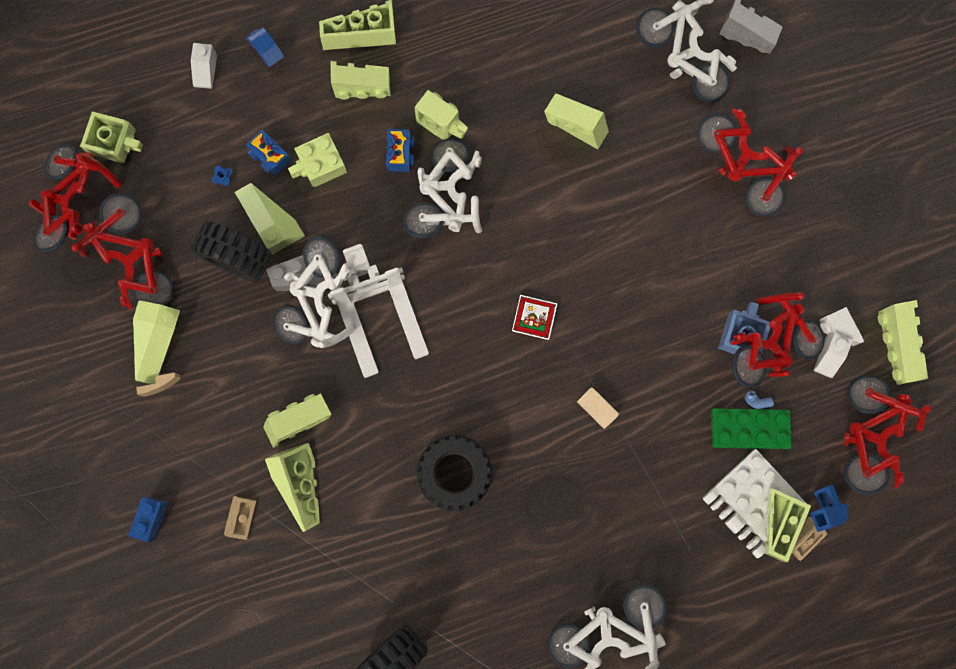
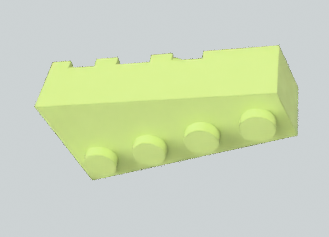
(360, 28)
(903, 342)

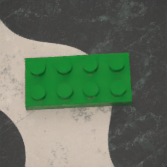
(751, 428)

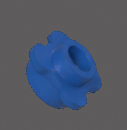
(222, 180)

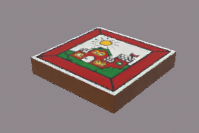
(534, 317)

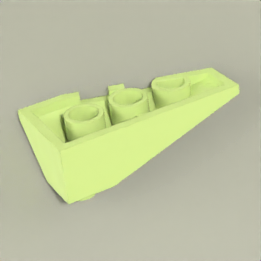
(271, 222)
(152, 335)
(295, 481)

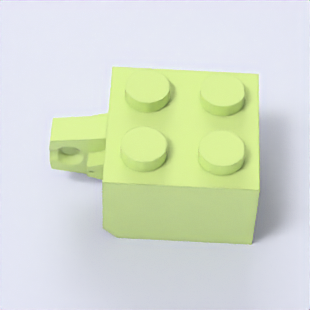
(439, 116)
(109, 137)
(318, 161)

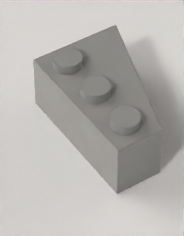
(750, 29)
(277, 273)

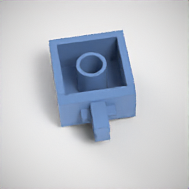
(741, 322)

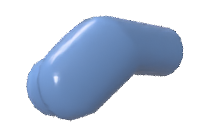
(757, 403)

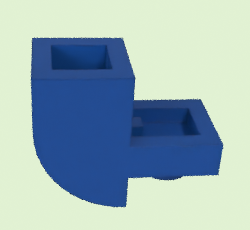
(265, 46)
(831, 511)

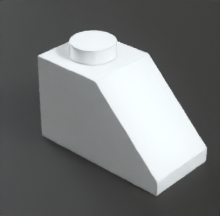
(203, 65)
(842, 324)
(833, 354)

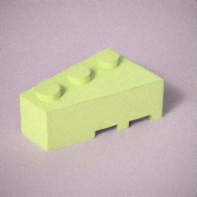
(360, 82)
(577, 120)
(296, 418)
(783, 524)

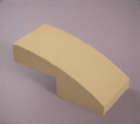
(162, 383)

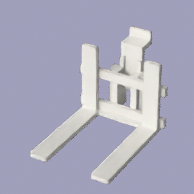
(360, 266)

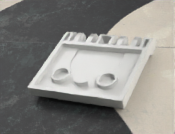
(747, 495)

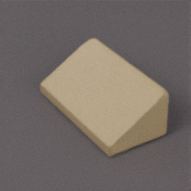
(598, 408)
(240, 518)
(807, 539)

